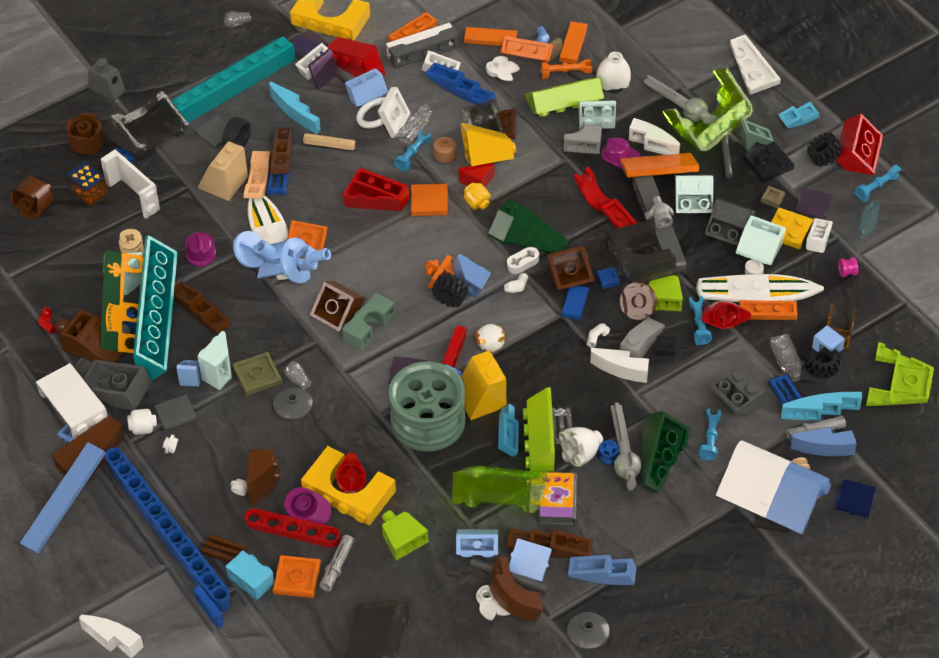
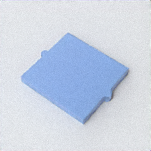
(530, 559)

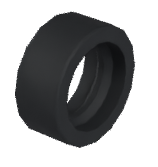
(236, 131)

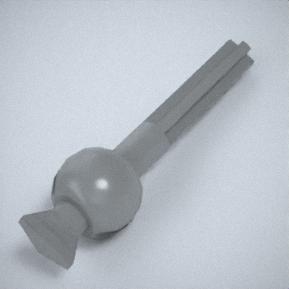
(693, 109)
(627, 463)

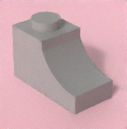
(584, 141)

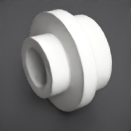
(170, 444)
(239, 487)

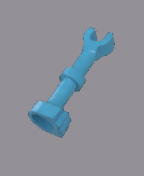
(402, 162)
(863, 192)
(701, 335)
(708, 451)

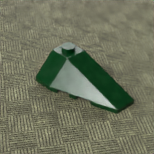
(522, 227)
(661, 444)

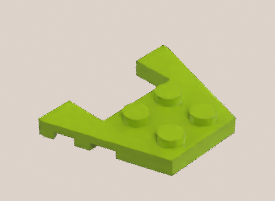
(910, 380)

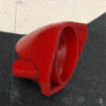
(725, 314)
(351, 474)

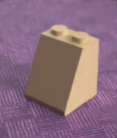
(225, 172)

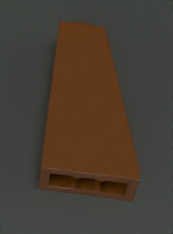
(103, 435)

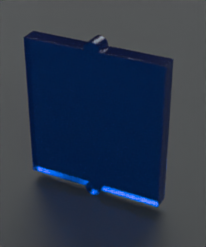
(856, 498)

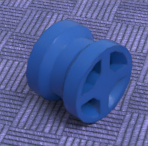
(610, 447)

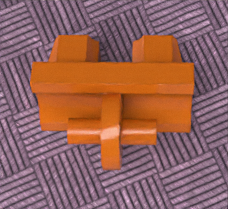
(433, 268)

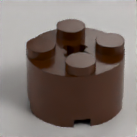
(85, 134)
(32, 197)

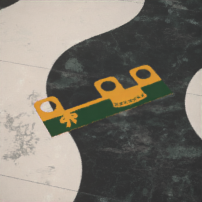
(112, 305)

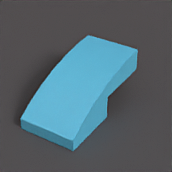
(795, 117)

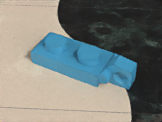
(508, 431)

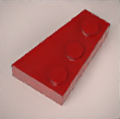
(355, 56)
(375, 192)

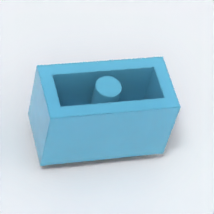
(250, 574)

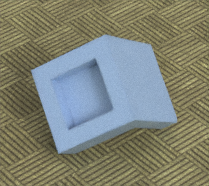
(828, 338)

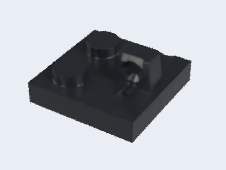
(768, 162)

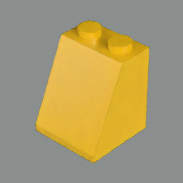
(485, 145)
(483, 386)

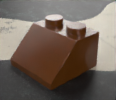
(570, 268)
(336, 305)
(261, 474)

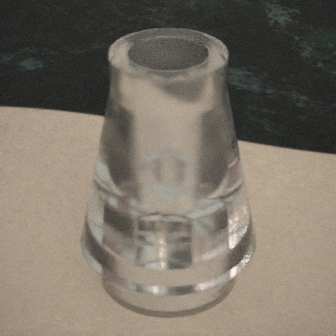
(235, 19)
(297, 375)

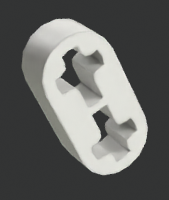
(522, 259)

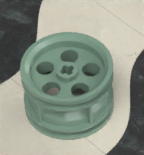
(427, 386)

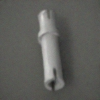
(834, 423)
(333, 569)

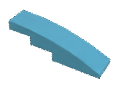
(291, 105)
(822, 404)

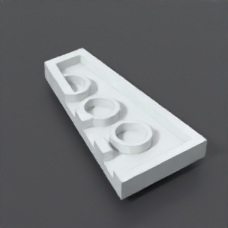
(753, 67)

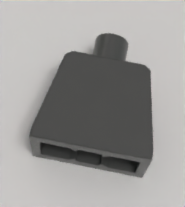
(105, 80)

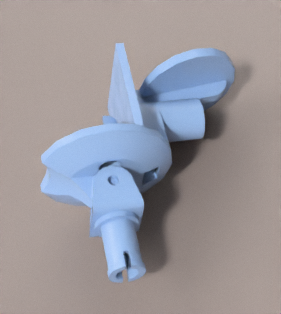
(287, 257)

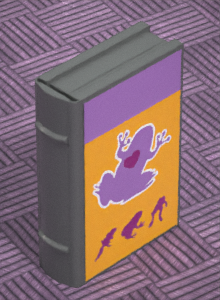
(559, 500)

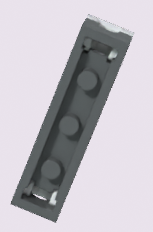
(415, 47)

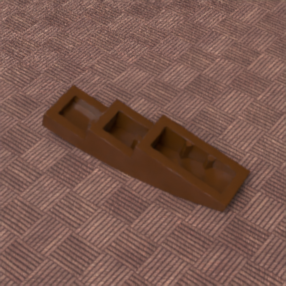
(282, 150)
(199, 308)
(562, 544)

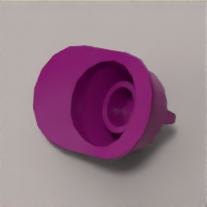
(617, 149)
(200, 249)
(307, 505)

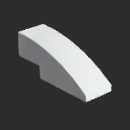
(653, 138)
(620, 364)
(112, 634)

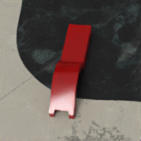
(597, 200)

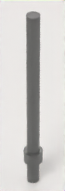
(726, 153)

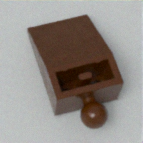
(83, 338)

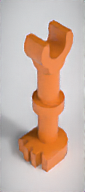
(584, 66)

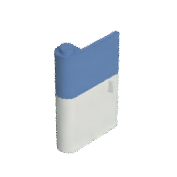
(772, 486)

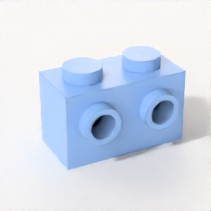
(366, 87)
(476, 542)

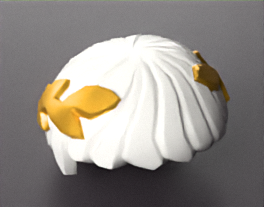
(490, 337)

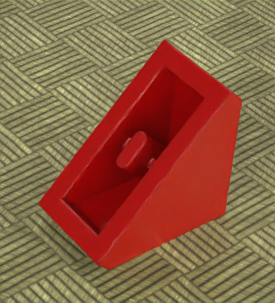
(476, 174)

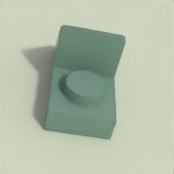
(754, 133)

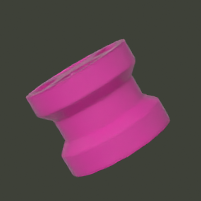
(848, 267)

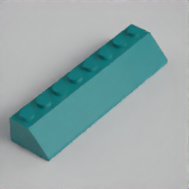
(234, 78)
(155, 307)

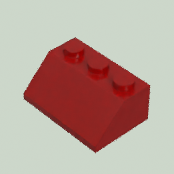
(860, 146)

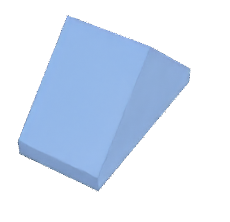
(189, 373)

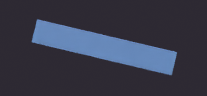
(62, 498)

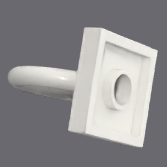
(392, 112)

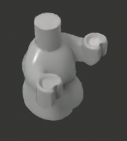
(661, 213)

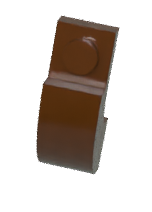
(511, 596)

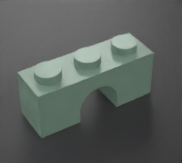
(376, 310)

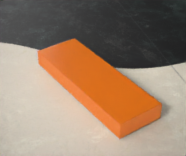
(420, 24)
(487, 36)
(573, 42)
(526, 49)
(770, 309)

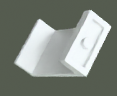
(119, 168)
(72, 399)

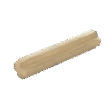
(327, 141)

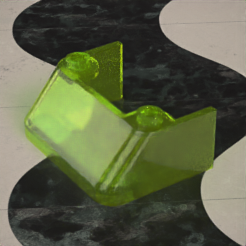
(732, 110)
(499, 486)

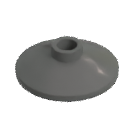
(293, 409)
(588, 637)

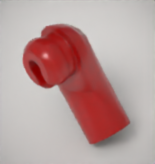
(45, 320)

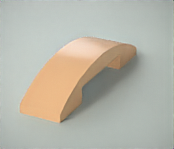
(258, 175)

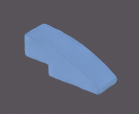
(824, 442)
(603, 570)

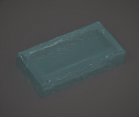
(869, 218)

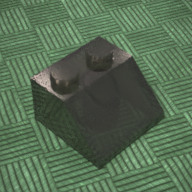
(484, 115)

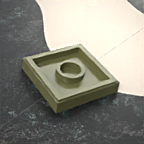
(257, 373)

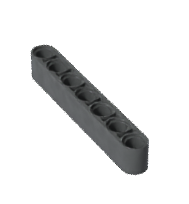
(665, 238)

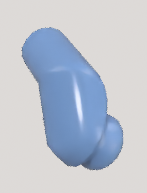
(543, 36)

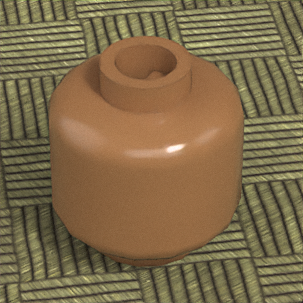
(445, 149)

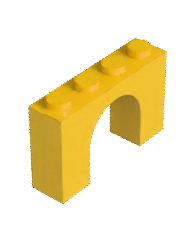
(346, 25)
(363, 505)

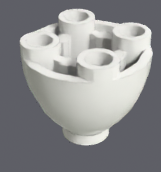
(614, 72)
(579, 445)

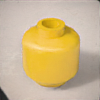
(477, 196)

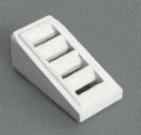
(432, 57)
(305, 61)
(818, 237)

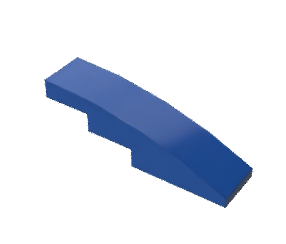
(457, 84)

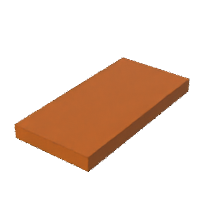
(659, 165)

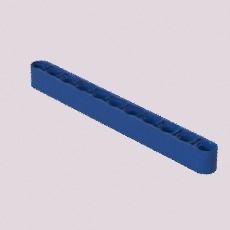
(128, 478)

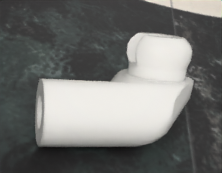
(517, 285)
(600, 329)

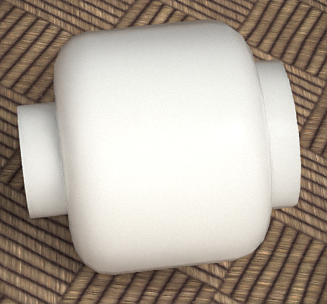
(141, 421)

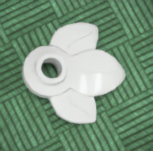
(501, 68)
(489, 606)

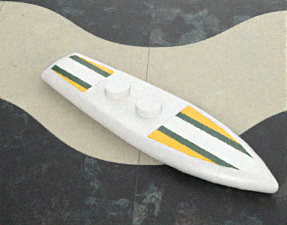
(267, 223)
(756, 287)

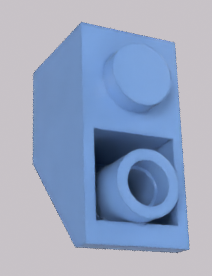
(470, 273)

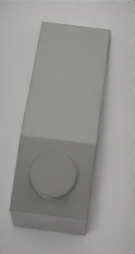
(641, 337)

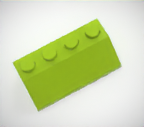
(564, 96)
(539, 432)

